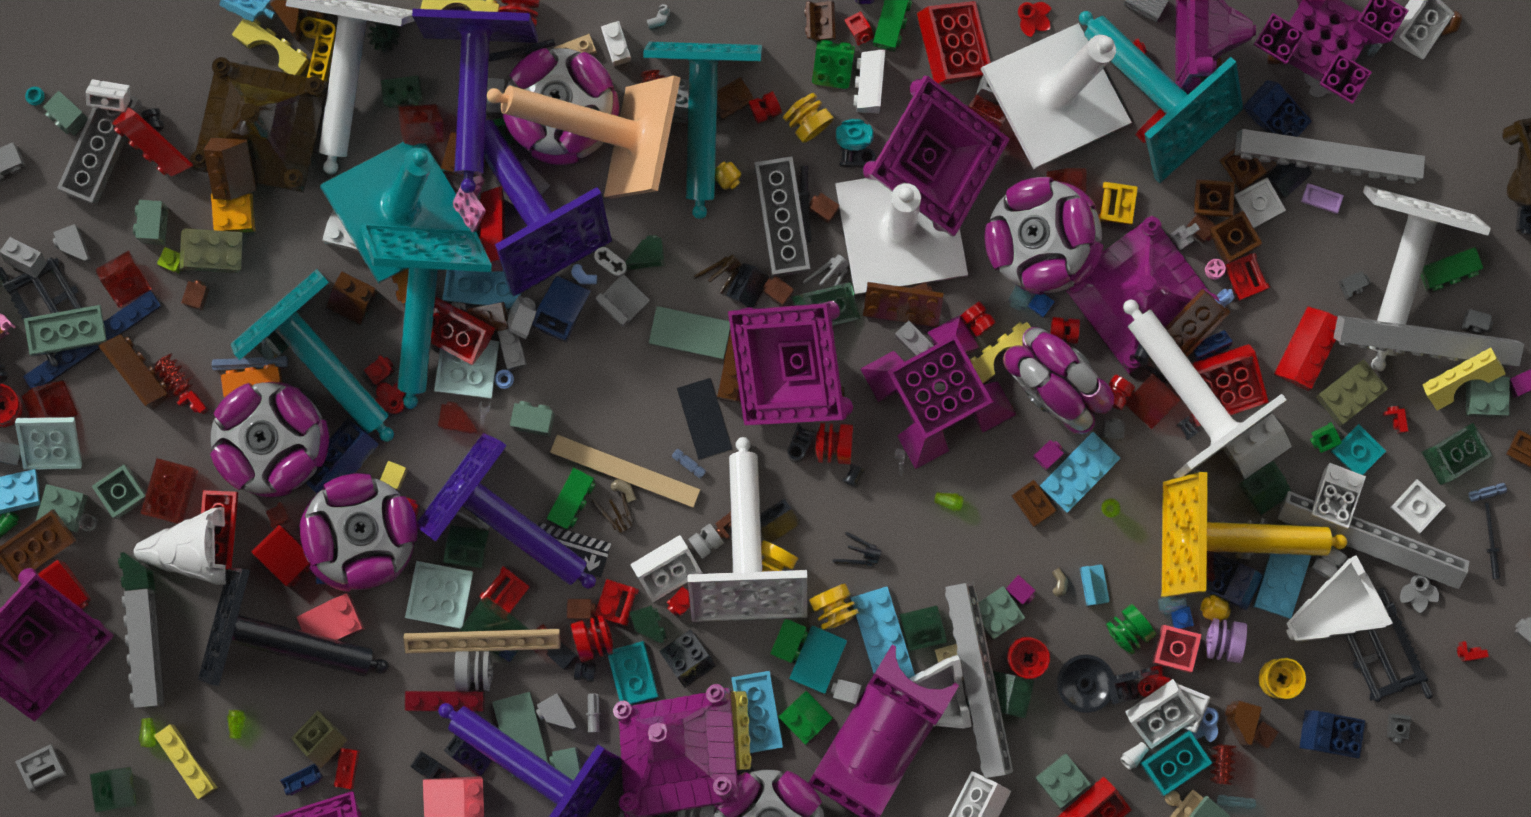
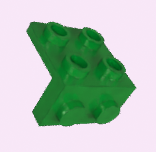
(833, 64)

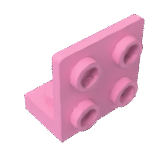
(469, 205)

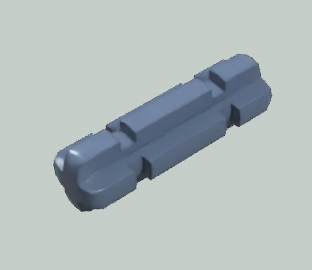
(688, 463)
(1487, 492)

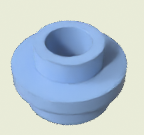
(1225, 296)
(500, 374)

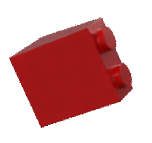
(283, 556)
(64, 580)

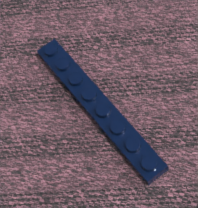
(113, 325)

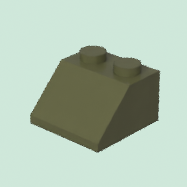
(319, 739)

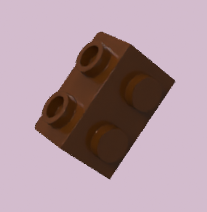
(820, 21)

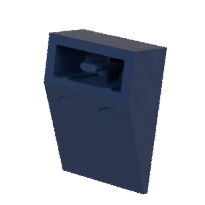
(1276, 110)
(560, 309)
(1233, 581)
(1332, 733)

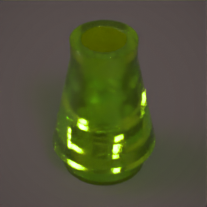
(951, 501)
(1115, 507)
(235, 723)
(147, 733)

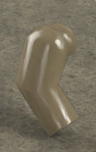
(1062, 583)

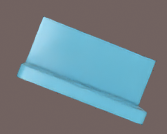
(1094, 585)

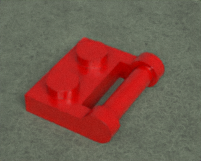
(1241, 279)
(510, 594)
(610, 600)

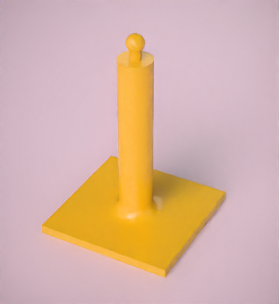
(1190, 536)

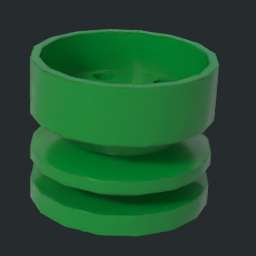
(1131, 629)

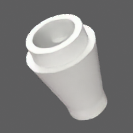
(1132, 757)

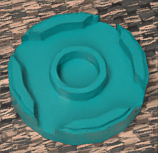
(854, 134)

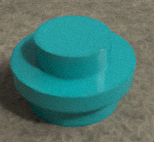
(34, 96)

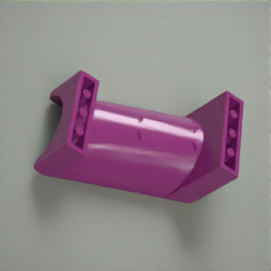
(879, 739)

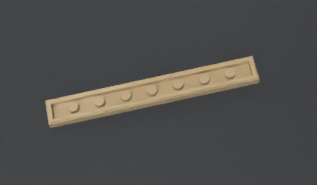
(625, 471)
(482, 641)

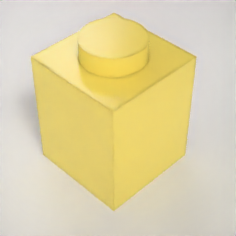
(394, 475)

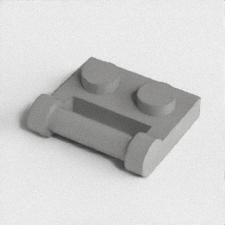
(37, 762)

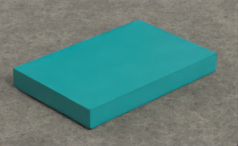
(818, 659)
(633, 673)

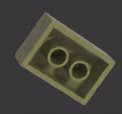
(210, 250)
(1351, 392)

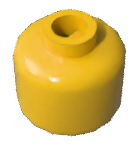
(727, 175)
(1215, 607)

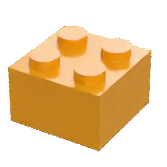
(234, 214)

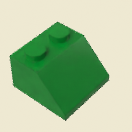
(805, 717)

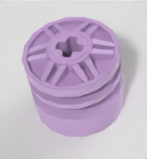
(1226, 640)

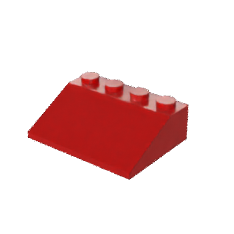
(954, 41)
(153, 144)
(1234, 379)

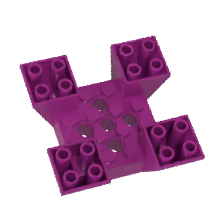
(1332, 67)
(948, 356)

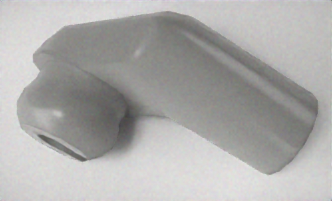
(661, 18)

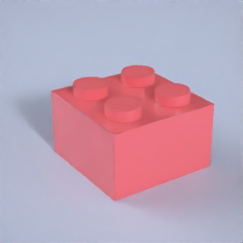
(1176, 648)

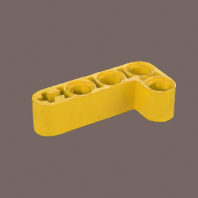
(321, 40)

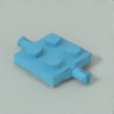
(248, 8)

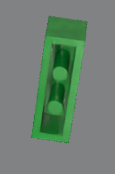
(891, 23)
(1451, 269)
(571, 499)

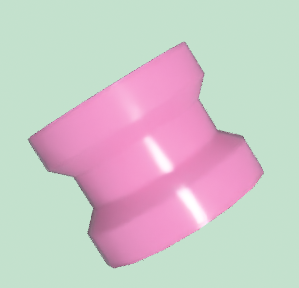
(1217, 266)

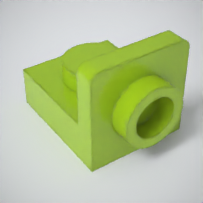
(170, 260)

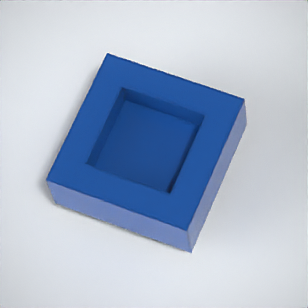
(1040, 304)
(1182, 618)

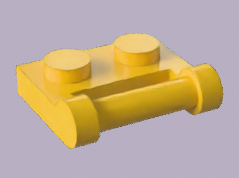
(1124, 203)

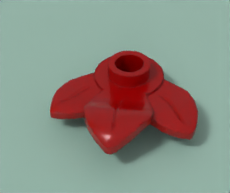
(1036, 20)
(388, 395)
(1154, 681)

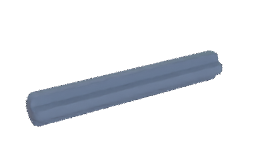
(236, 364)

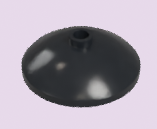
(1097, 675)

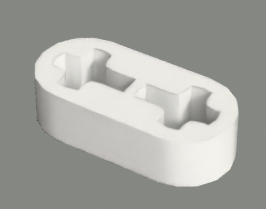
(608, 265)

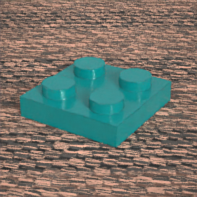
(1358, 450)

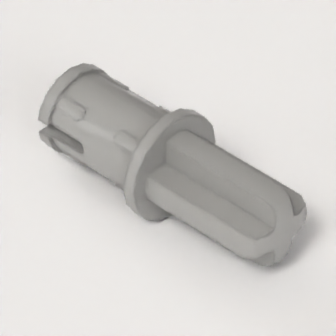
(593, 713)

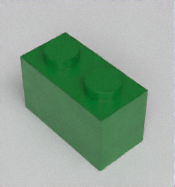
(788, 641)

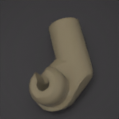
(625, 487)

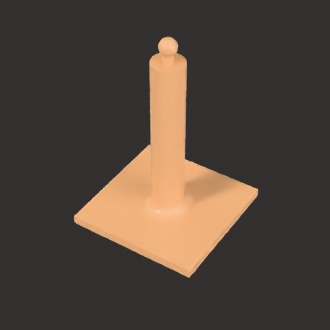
(637, 135)

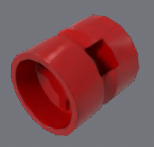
(771, 106)
(978, 319)
(1058, 328)
(1121, 389)

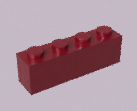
(434, 699)

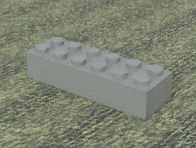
(94, 155)
(782, 217)
(143, 648)

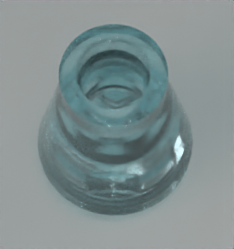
(1171, 604)

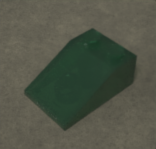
(840, 294)
(1456, 454)
(492, 617)
(1013, 694)

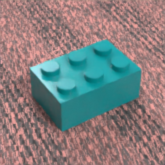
(1175, 763)

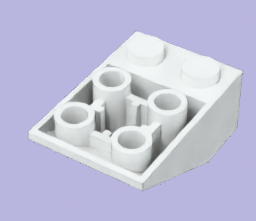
(1337, 495)

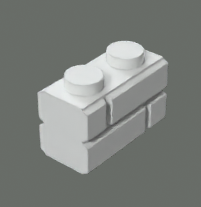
(616, 43)
(108, 95)

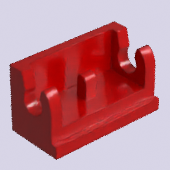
(346, 768)

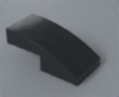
(430, 767)

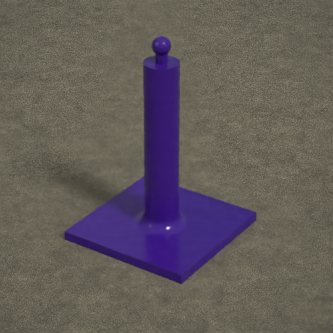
(475, 32)
(550, 238)
(466, 490)
(571, 796)

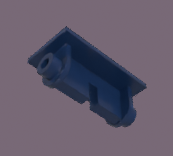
(1217, 343)
(304, 777)

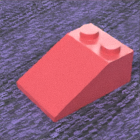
(332, 619)
(453, 797)

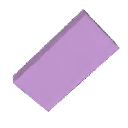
(1322, 198)

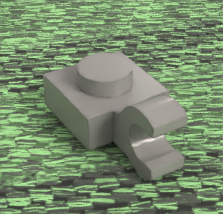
(1182, 235)

